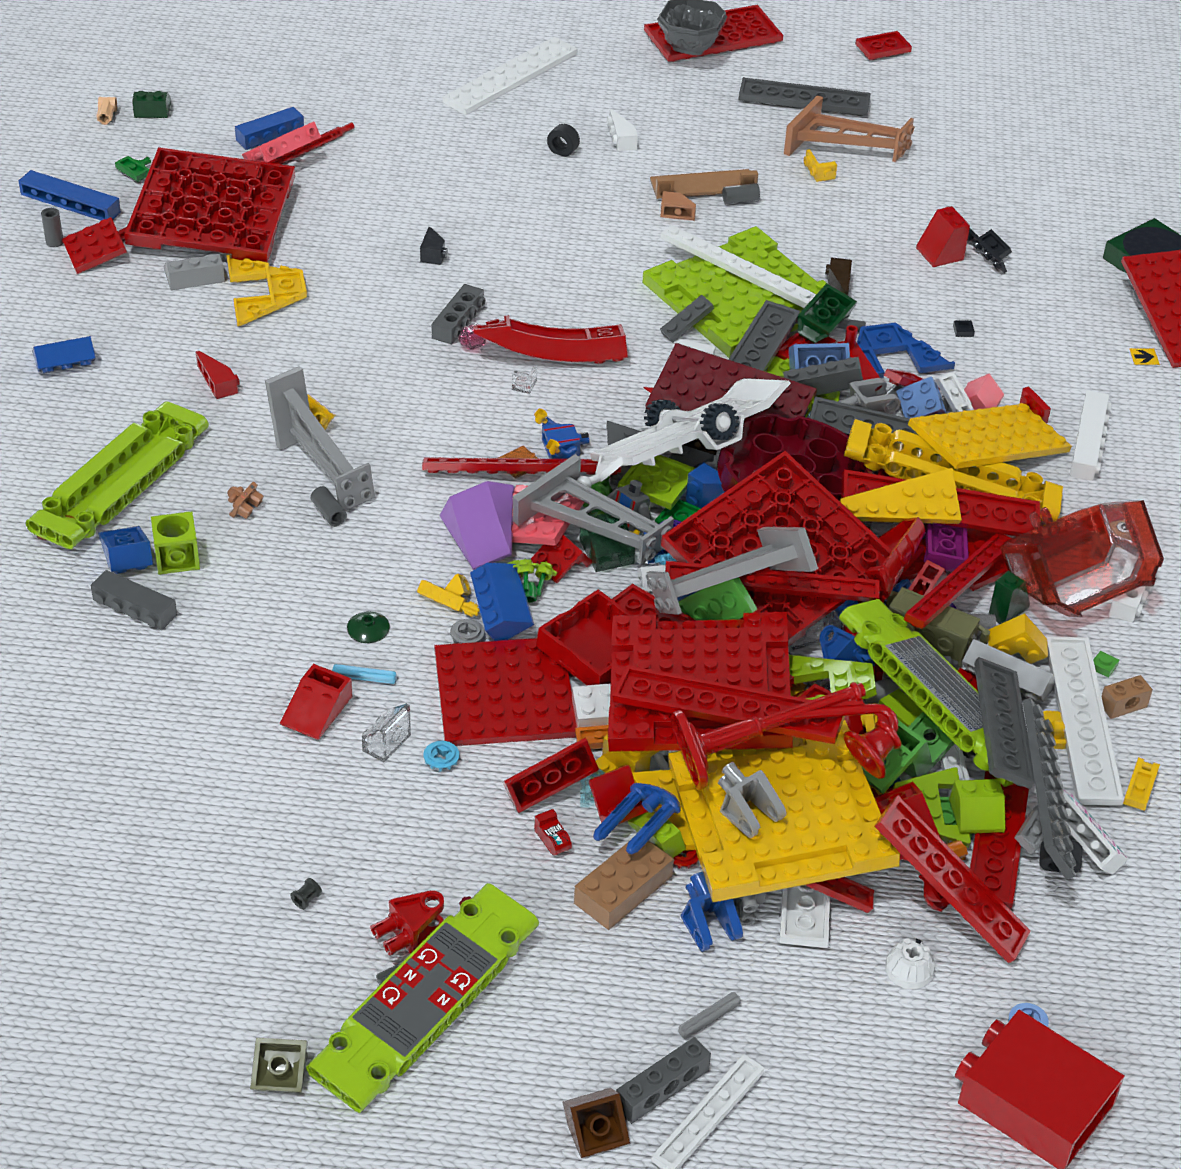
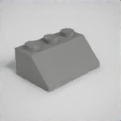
(194, 272)

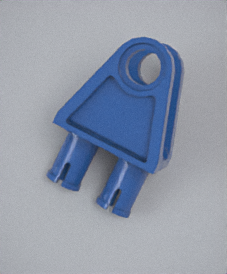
(842, 646)
(701, 902)

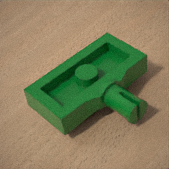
(133, 168)

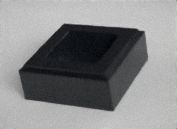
(963, 328)

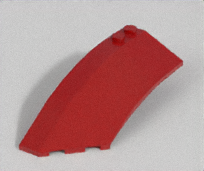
(557, 343)

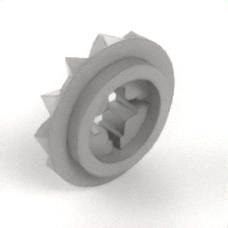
(474, 628)

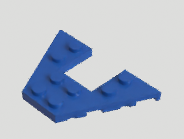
(893, 338)

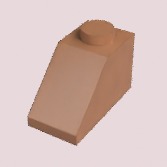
(677, 206)

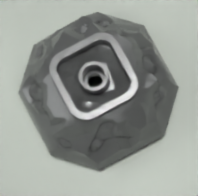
(691, 24)

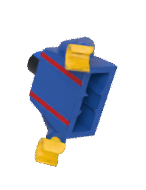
(560, 440)

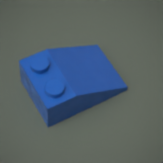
(126, 549)

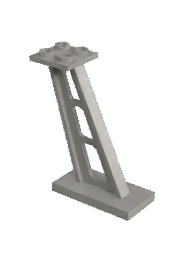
(297, 424)
(562, 480)
(782, 550)

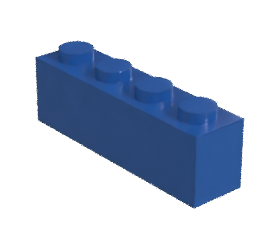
(268, 127)

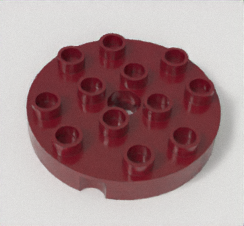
(810, 442)

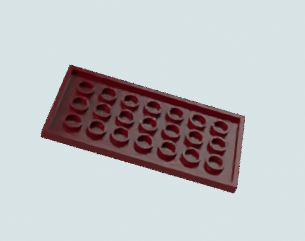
(698, 378)

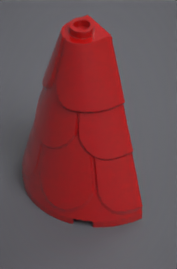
(903, 542)

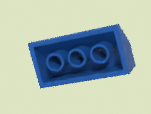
(501, 600)

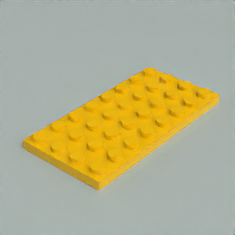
(989, 435)

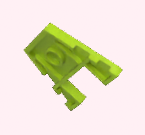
(930, 786)

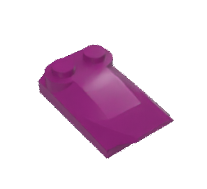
(946, 545)

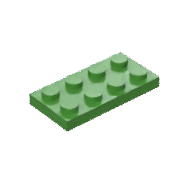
(719, 602)

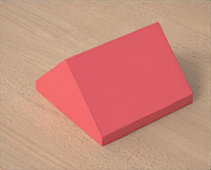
(984, 392)

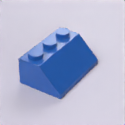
(64, 354)

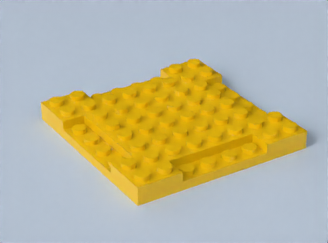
(821, 837)

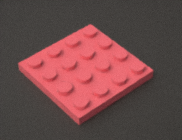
(541, 527)

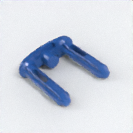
(652, 797)

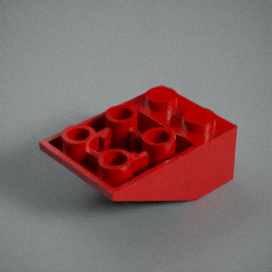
(317, 701)

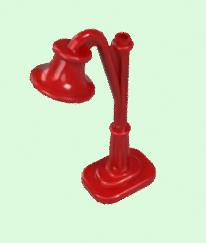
(868, 748)

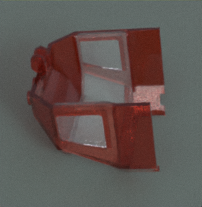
(1086, 555)

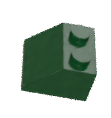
(151, 104)

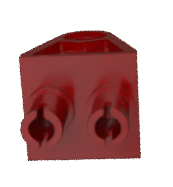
(409, 921)

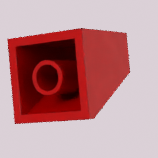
(944, 238)
(913, 798)

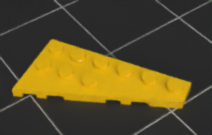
(927, 497)

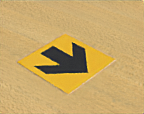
(1144, 356)

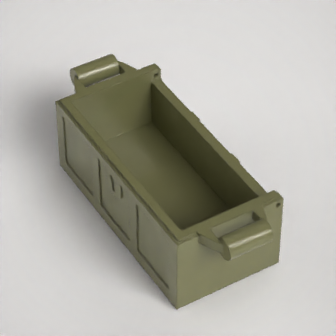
(948, 633)

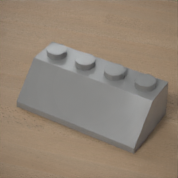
(1032, 680)

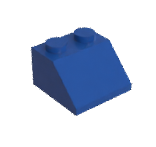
(703, 486)

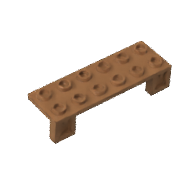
(702, 183)

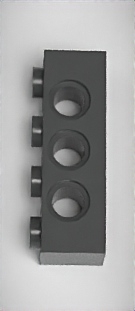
(458, 313)
(663, 1079)

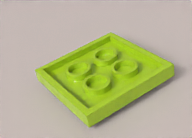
(662, 482)

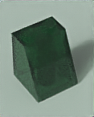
(605, 551)

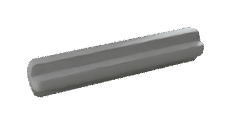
(709, 1015)

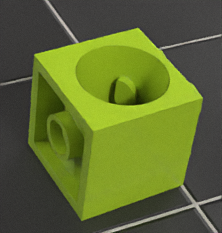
(175, 542)

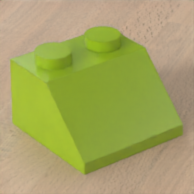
(978, 805)

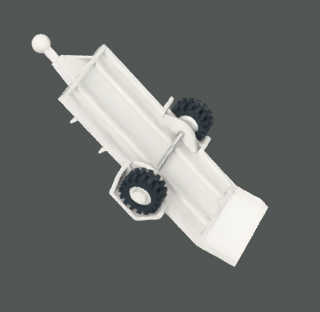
(714, 424)

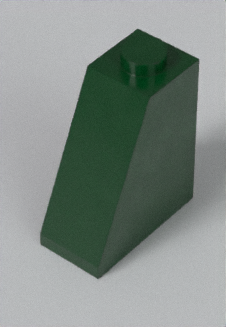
(1009, 597)

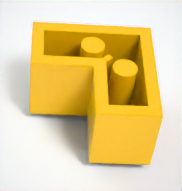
(1020, 637)

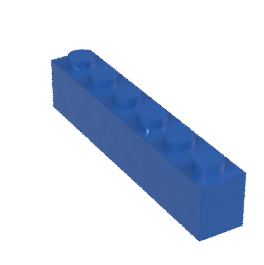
(69, 196)

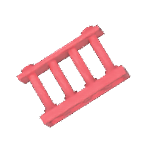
(284, 144)

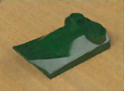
(824, 313)

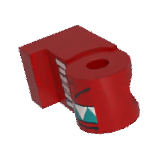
(552, 832)

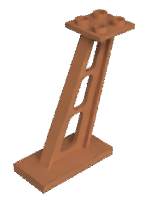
(804, 128)

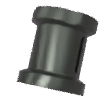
(306, 893)

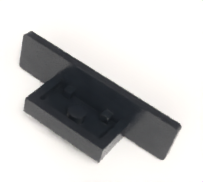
(992, 247)

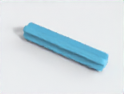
(366, 674)

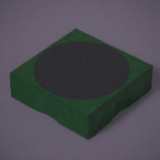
(1144, 239)

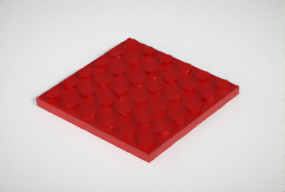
(502, 693)

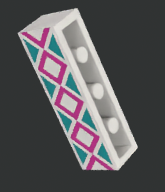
(1092, 836)

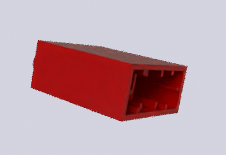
(1038, 1088)

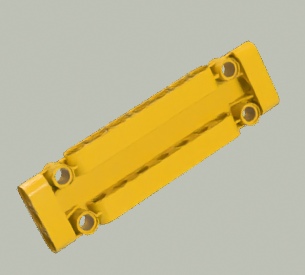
(902, 460)

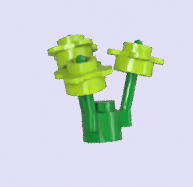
(543, 572)

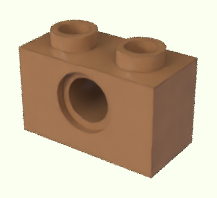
(1126, 696)

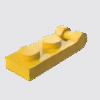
(1141, 784)

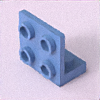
(921, 399)

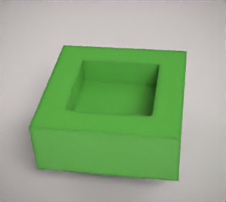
(1105, 663)

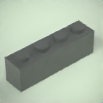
(828, 376)
(134, 600)

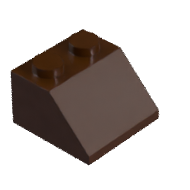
(596, 1122)

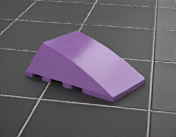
(481, 522)

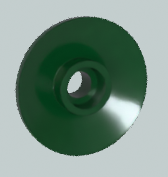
(368, 627)

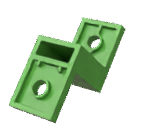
(916, 753)

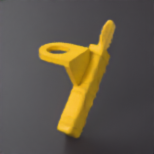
(451, 595)

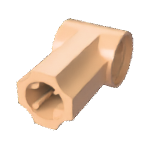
(106, 108)

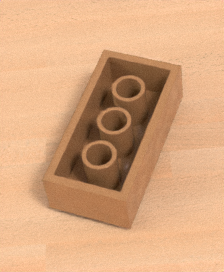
(622, 883)

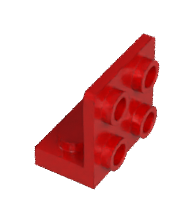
(561, 557)
(611, 789)

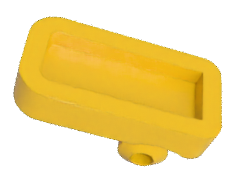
(1058, 726)

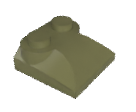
(279, 1065)

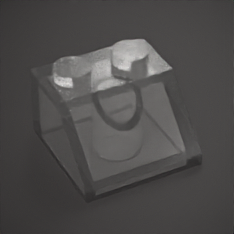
(387, 733)

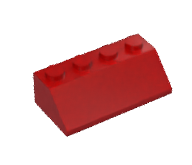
(551, 775)

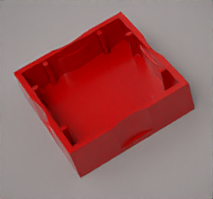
(583, 638)

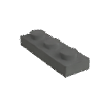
(687, 318)

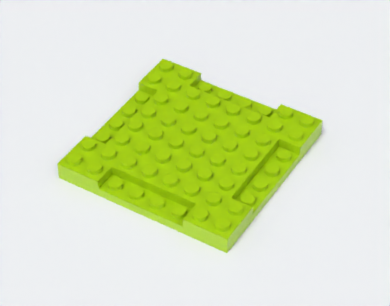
(733, 297)

